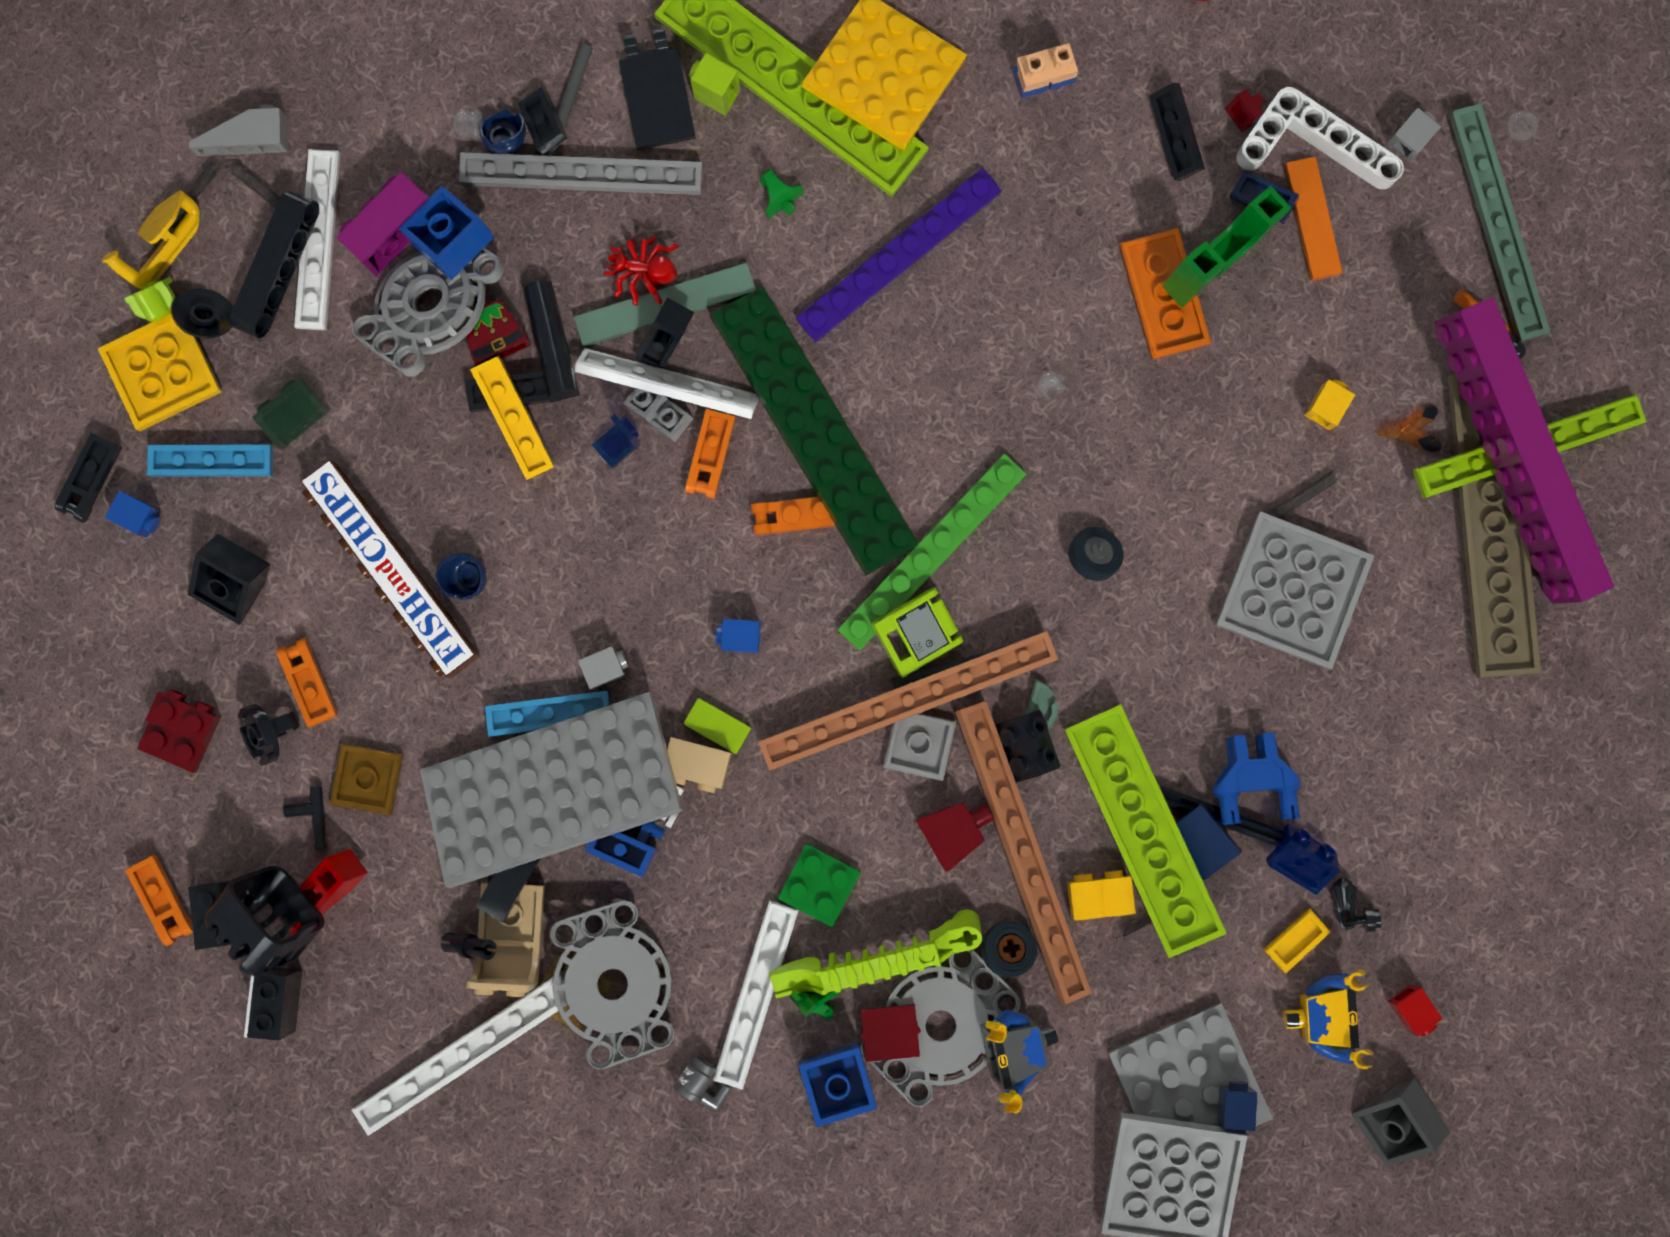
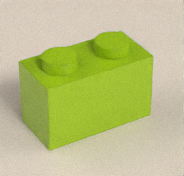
(714, 83)

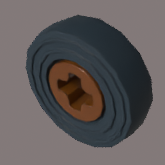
(1001, 962)

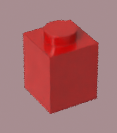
(1415, 1011)

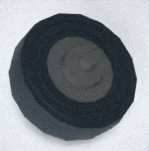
(1096, 553)

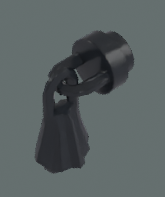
(1344, 897)

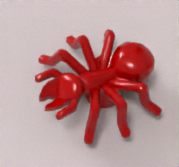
(649, 268)

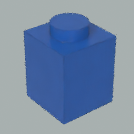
(133, 514)
(739, 636)

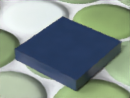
(1207, 841)

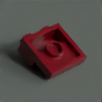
(178, 730)

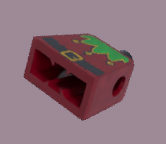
(495, 334)

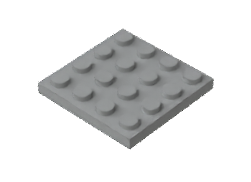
(1294, 590)
(1181, 1067)
(1172, 1178)

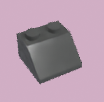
(1401, 1123)

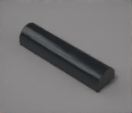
(551, 341)

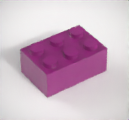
(374, 232)

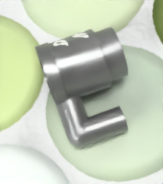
(695, 1082)

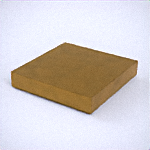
(366, 779)

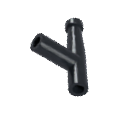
(316, 809)

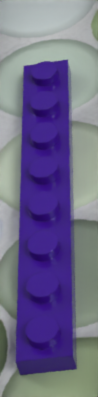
(898, 255)

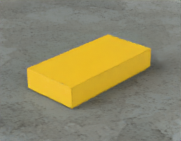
(1297, 940)

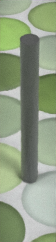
(572, 88)

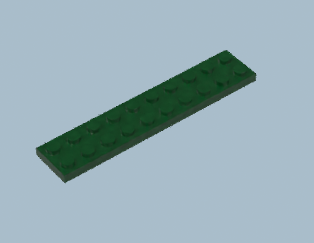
(814, 430)

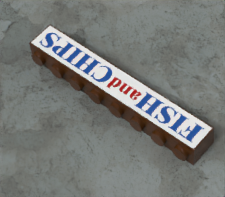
(390, 569)

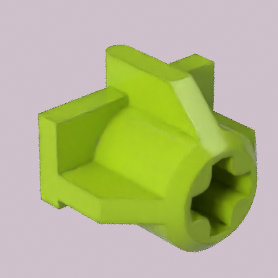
(152, 300)

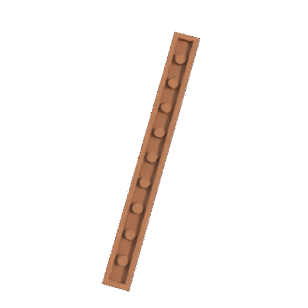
(908, 700)
(1023, 853)

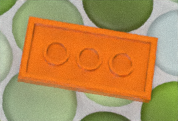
(1164, 323)

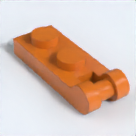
(710, 452)
(791, 516)
(307, 683)
(159, 899)

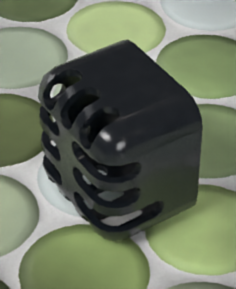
(241, 928)

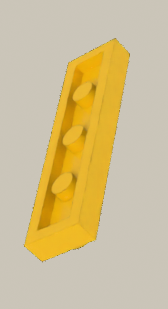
(512, 417)

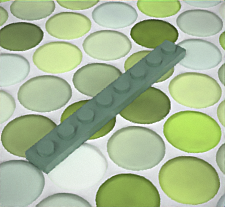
(1499, 223)

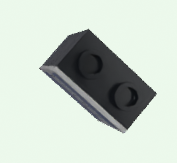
(273, 1004)

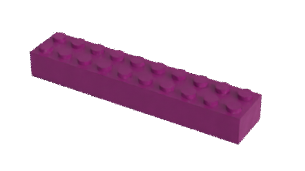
(1523, 453)

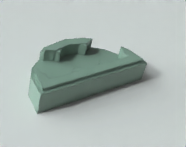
(1043, 699)

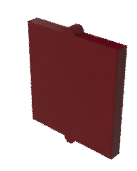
(890, 1032)

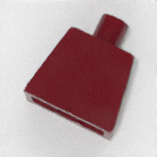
(954, 832)

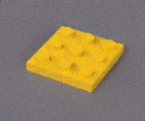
(159, 372)

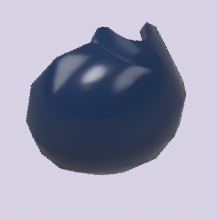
(493, 130)
(451, 576)

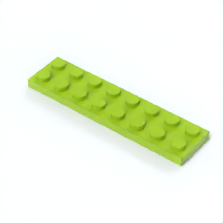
(1145, 831)

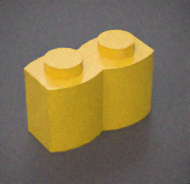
(1101, 896)

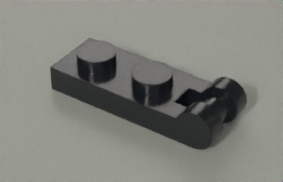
(87, 477)

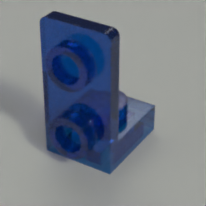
(617, 442)

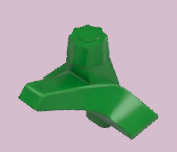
(780, 194)
(814, 1002)

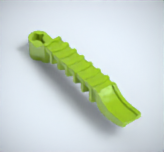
(807, 974)

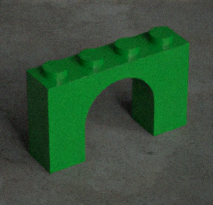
(1237, 239)

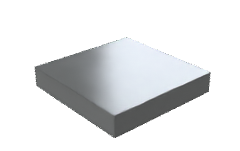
(920, 746)

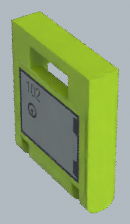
(923, 629)

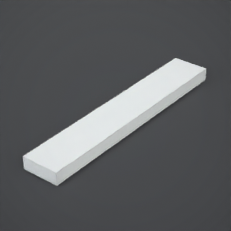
(316, 259)
(667, 383)
(755, 995)

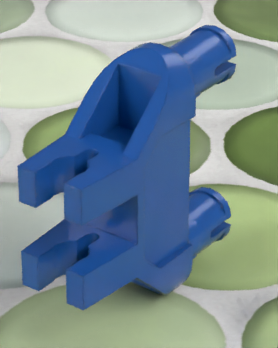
(1253, 775)

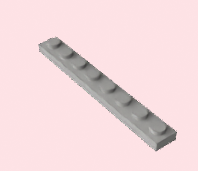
(580, 173)

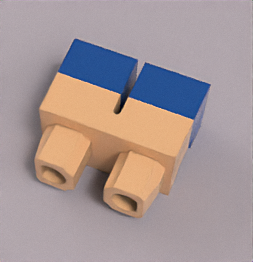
(1045, 68)

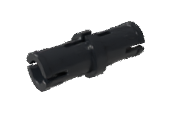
(468, 946)

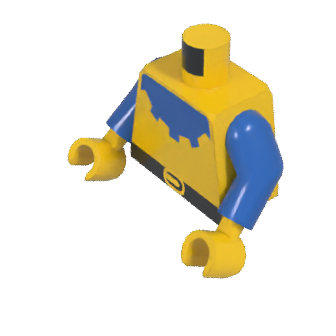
(1330, 1018)

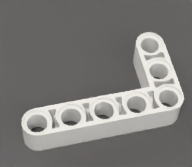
(1320, 138)

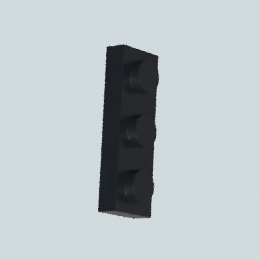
(1177, 132)
(529, 385)

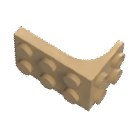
(518, 946)

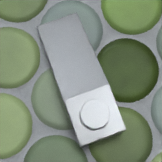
(247, 133)

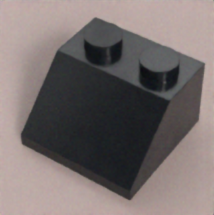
(227, 578)

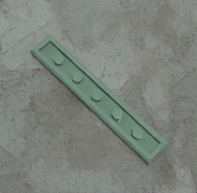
(693, 294)

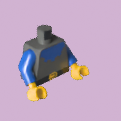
(1015, 1053)

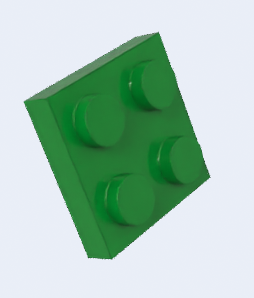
(819, 885)

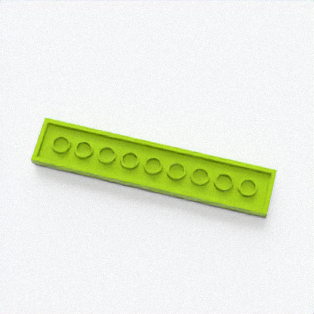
(775, 73)

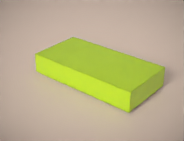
(717, 726)

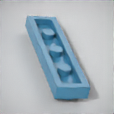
(210, 460)
(540, 713)

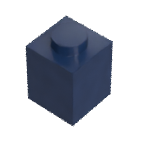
(1237, 1106)

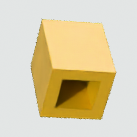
(1330, 404)

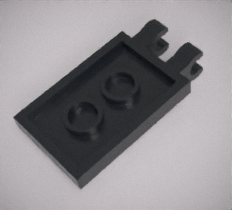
(656, 93)

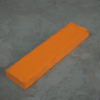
(1313, 219)

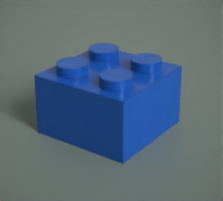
(446, 232)
(837, 1084)

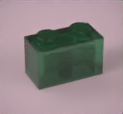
(290, 413)

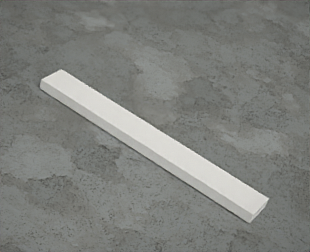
(458, 1057)

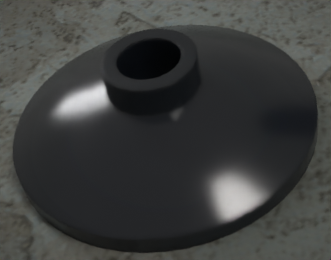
(202, 313)

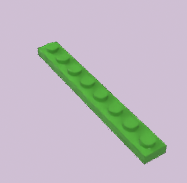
(933, 550)

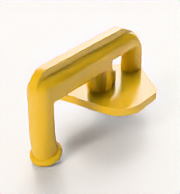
(154, 229)

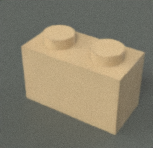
(698, 764)

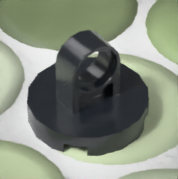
(262, 734)

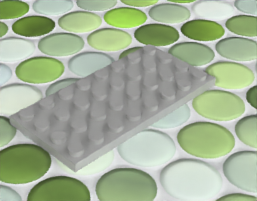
(550, 790)

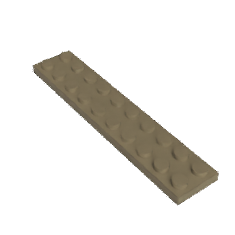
(1495, 565)

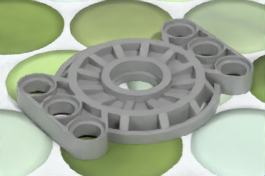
(399, 317)
(968, 1007)
(619, 1016)

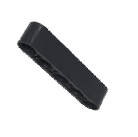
(274, 264)

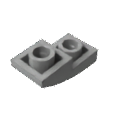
(659, 412)

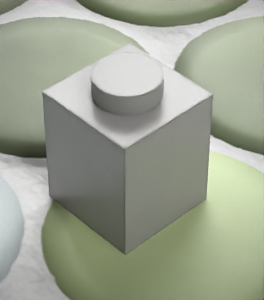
(1414, 134)
(603, 667)

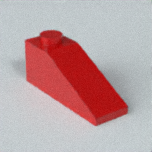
(332, 881)

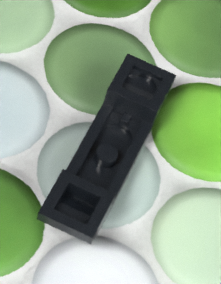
(505, 890)

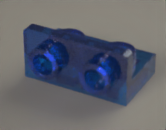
(1304, 860)

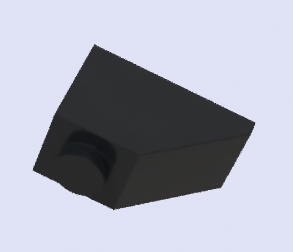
(664, 334)

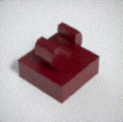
(1245, 109)

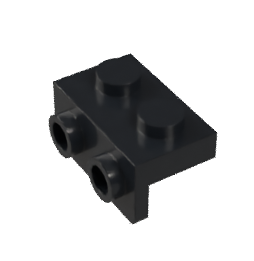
(1028, 746)

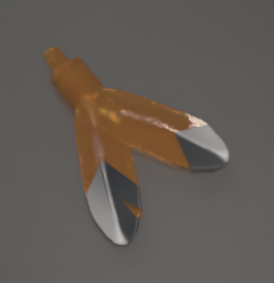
(1409, 430)

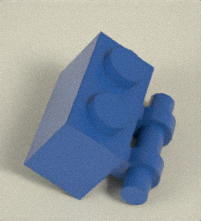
(627, 851)

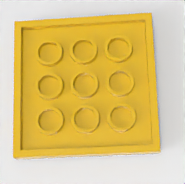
(884, 71)

